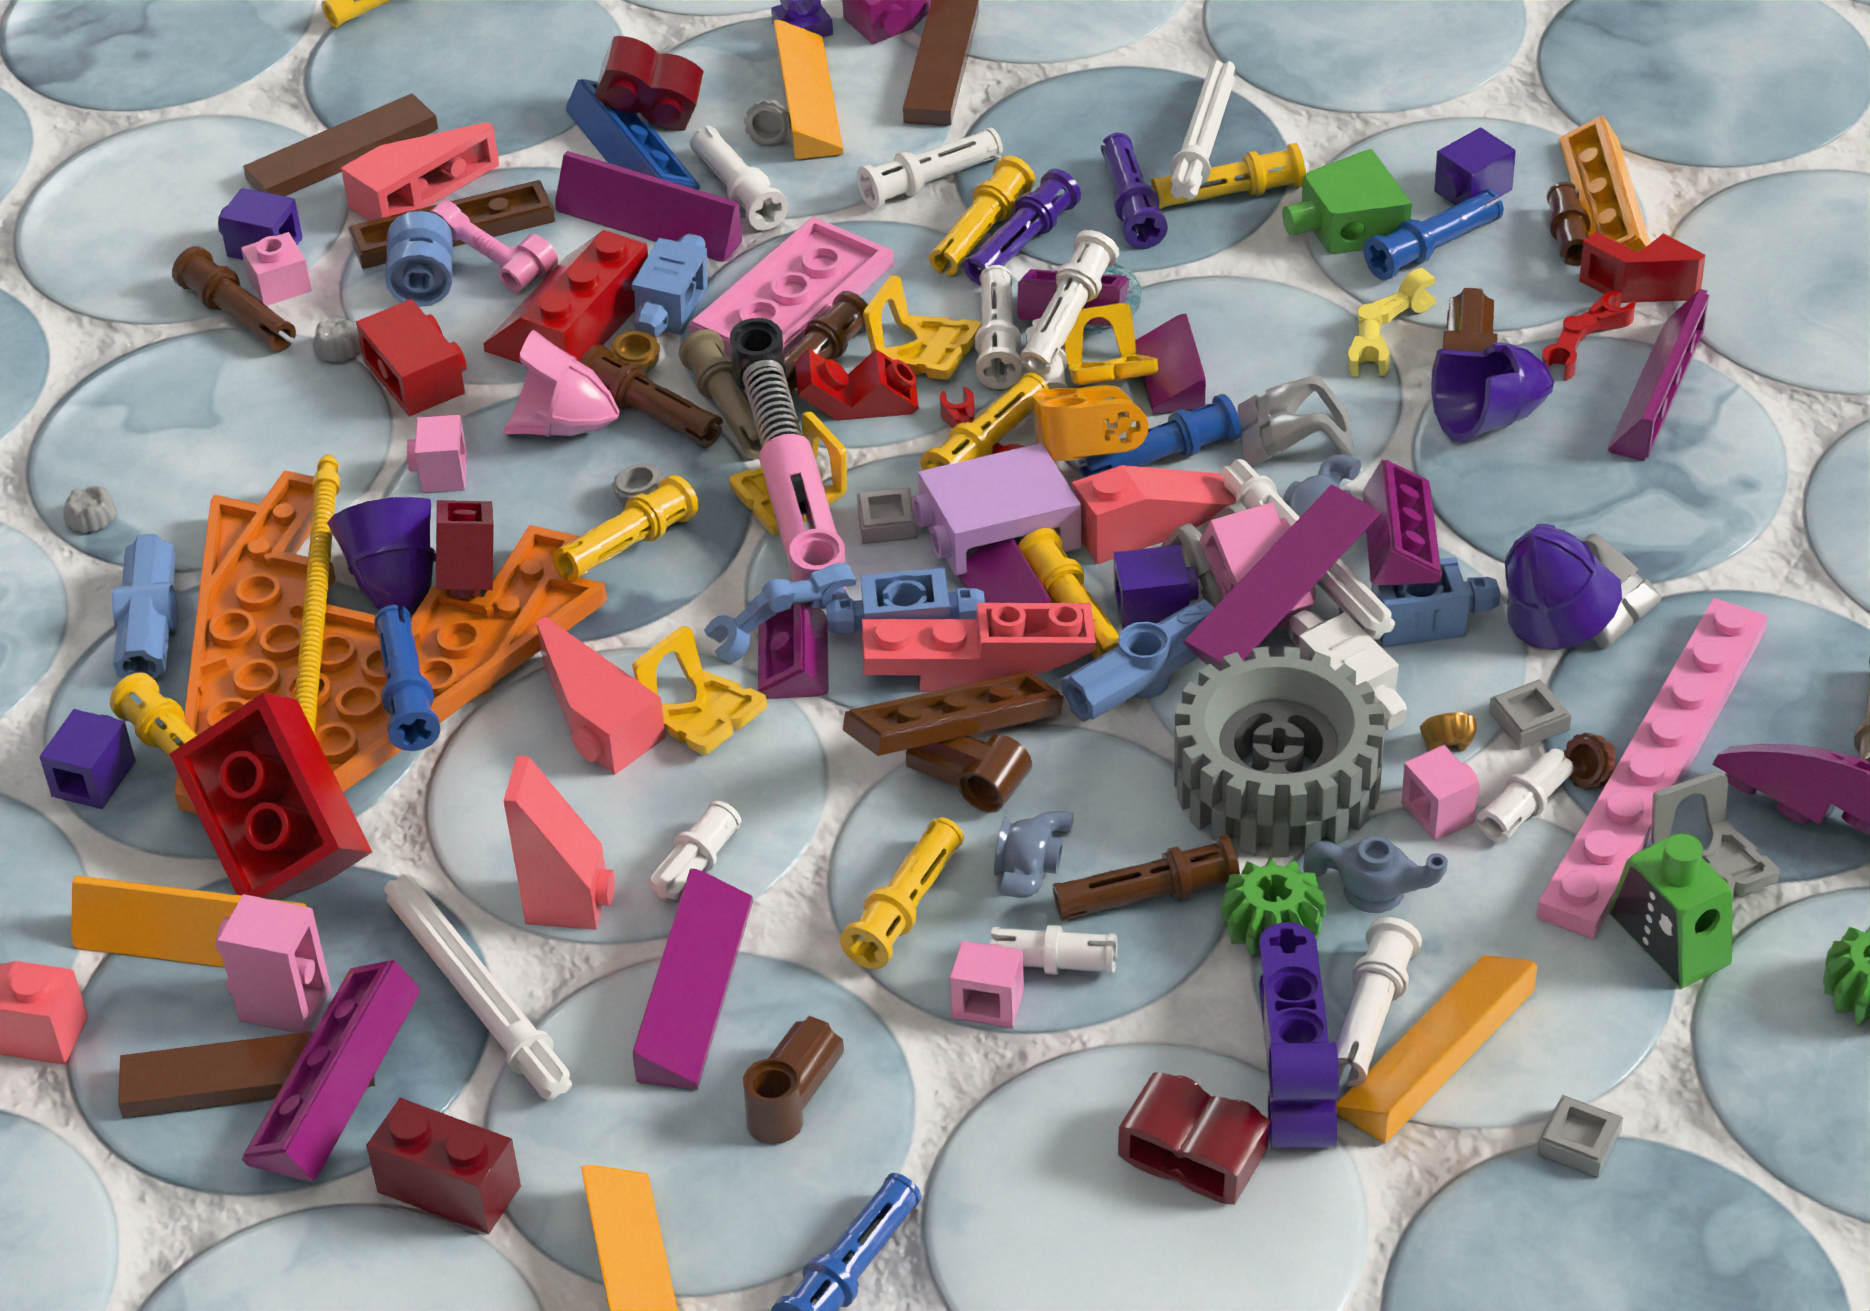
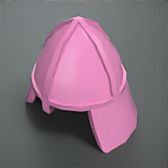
(559, 394)

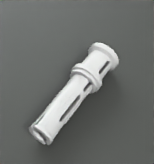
(910, 172)
(747, 185)
(1076, 285)
(997, 337)
(1378, 981)

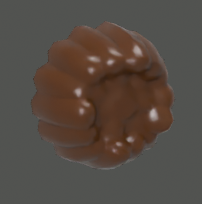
(1591, 759)

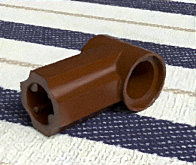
(1470, 322)
(981, 770)
(787, 1080)

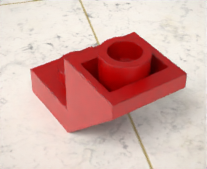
(1655, 274)
(869, 391)

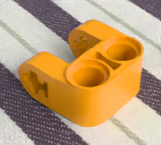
(1074, 426)

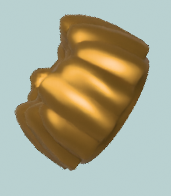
(636, 348)
(1449, 729)

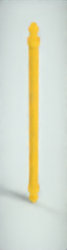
(325, 488)

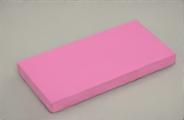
(797, 282)

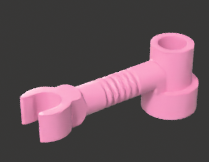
(518, 264)

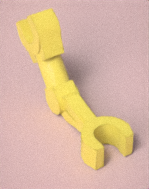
(1369, 344)

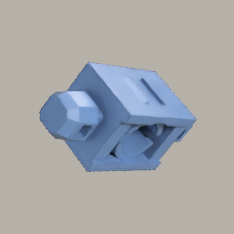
(670, 285)
(903, 596)
(1435, 609)

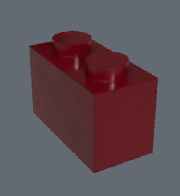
(464, 547)
(444, 1165)

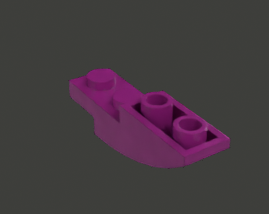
(1802, 780)

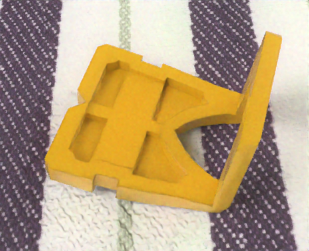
(938, 341)
(1121, 368)
(752, 488)
(718, 701)

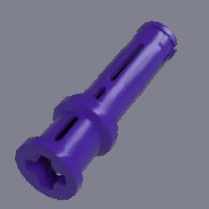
(1135, 200)
(1034, 214)

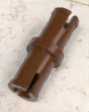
(1568, 221)

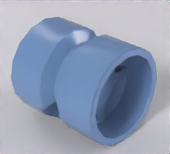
(419, 258)

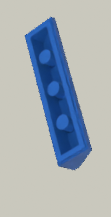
(625, 137)

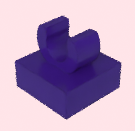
(804, 14)

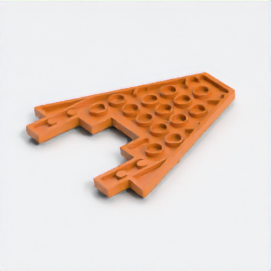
(254, 614)

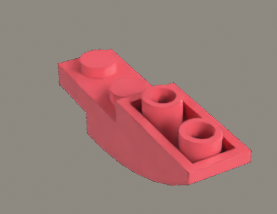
(965, 651)

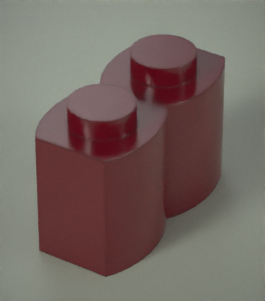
(649, 83)
(1194, 1137)

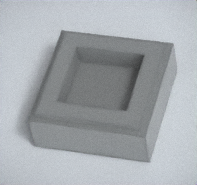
(886, 515)
(1530, 714)
(1580, 1136)

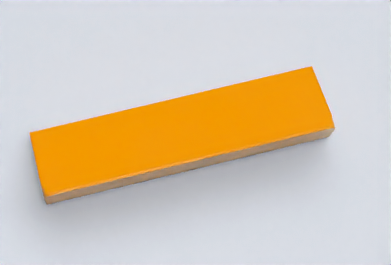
(807, 92)
(1604, 183)
(149, 920)
(1438, 1045)
(628, 1240)

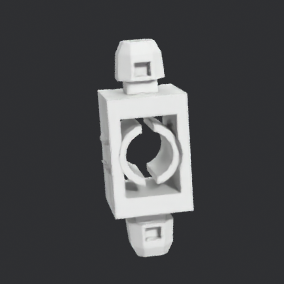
(1350, 644)

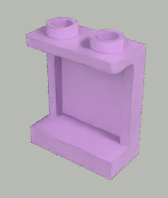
(995, 501)

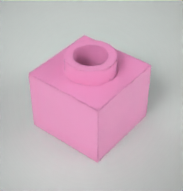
(276, 269)
(438, 453)
(1440, 792)
(987, 984)

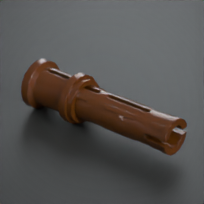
(221, 289)
(829, 333)
(634, 390)
(1174, 875)

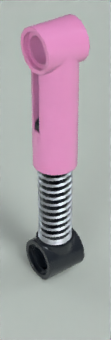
(785, 453)

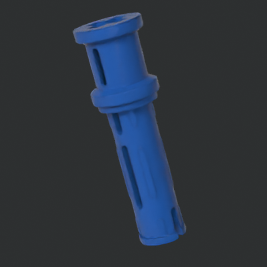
(1416, 240)
(1182, 433)
(406, 693)
(834, 1275)

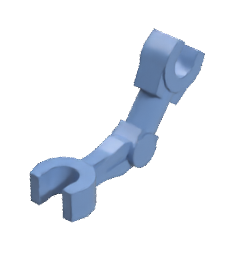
(776, 597)

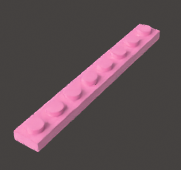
(1654, 759)

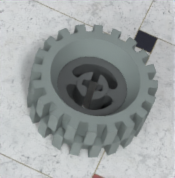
(1279, 715)

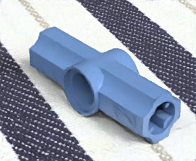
(145, 607)
(1136, 666)

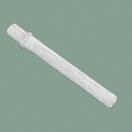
(1191, 165)
(1339, 581)
(527, 1049)

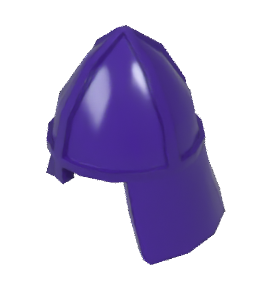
(1486, 389)
(388, 549)
(1558, 589)

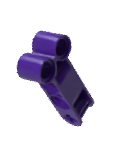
(1297, 1043)

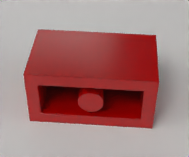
(412, 357)

